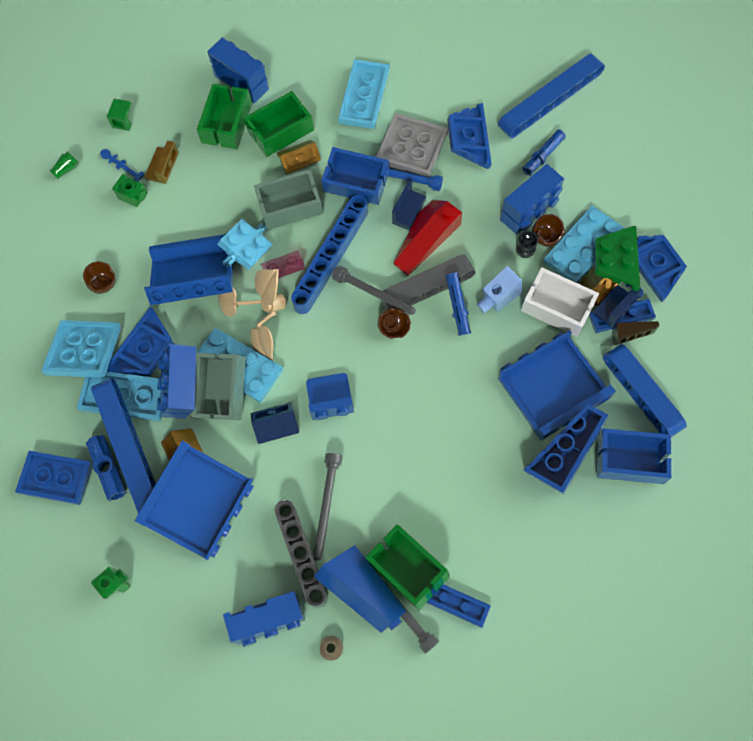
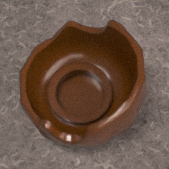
(548, 229)
(99, 277)
(393, 323)

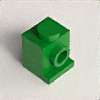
(129, 190)

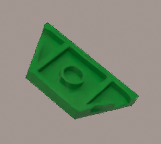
(618, 257)

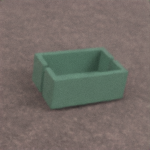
(288, 199)
(219, 386)

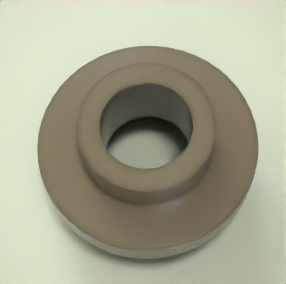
(338, 648)

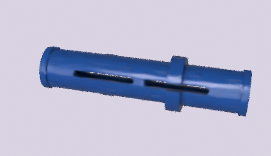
(539, 157)
(460, 312)

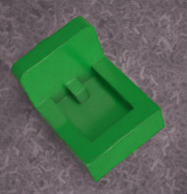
(110, 581)

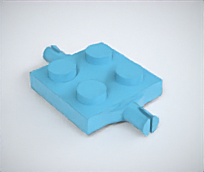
(244, 244)

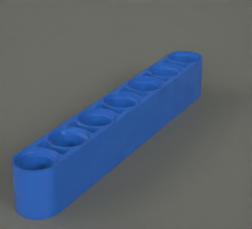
(551, 95)
(326, 261)
(124, 441)

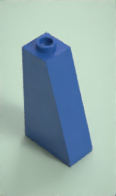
(362, 589)

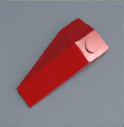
(428, 232)

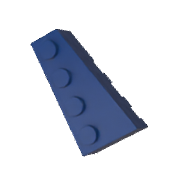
(565, 454)

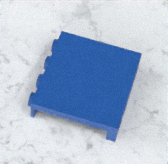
(188, 270)
(553, 385)
(195, 501)

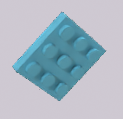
(81, 349)

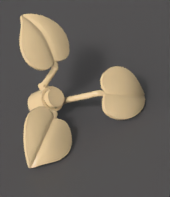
(266, 285)

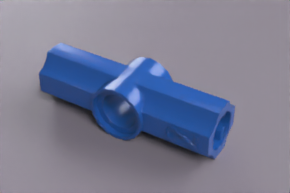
(110, 479)

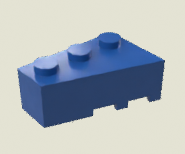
(264, 619)

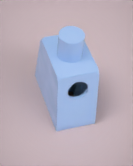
(501, 291)

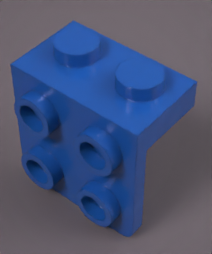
(329, 396)

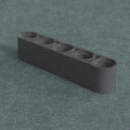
(430, 281)
(293, 545)

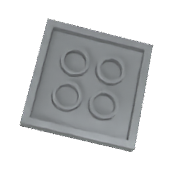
(412, 145)

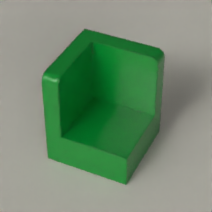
(118, 114)

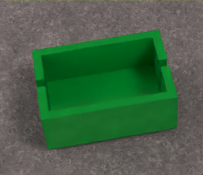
(222, 118)
(279, 123)
(408, 567)

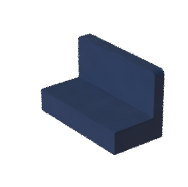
(407, 207)
(616, 305)
(274, 423)

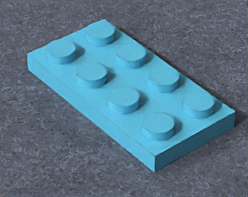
(364, 94)
(576, 250)
(259, 370)
(138, 393)

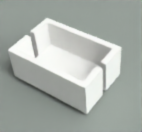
(559, 302)

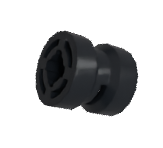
(526, 244)

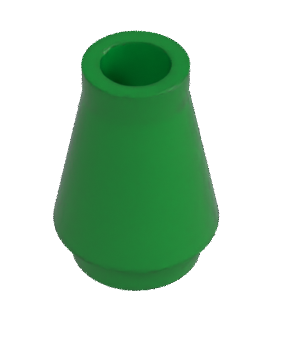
(64, 165)

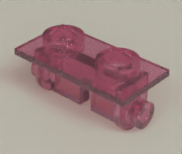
(286, 264)

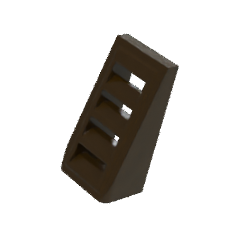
(633, 330)

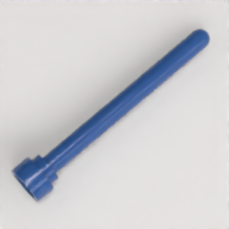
(434, 182)

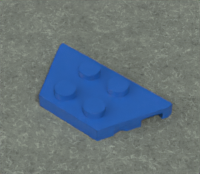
(469, 135)
(659, 264)
(142, 347)

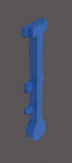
(105, 154)

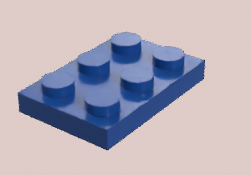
(54, 477)

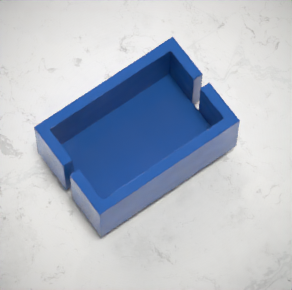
(238, 68)
(355, 175)
(532, 199)
(177, 381)
(634, 456)

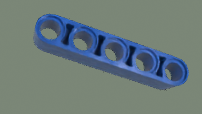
(644, 391)

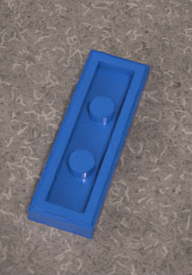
(639, 312)
(460, 605)

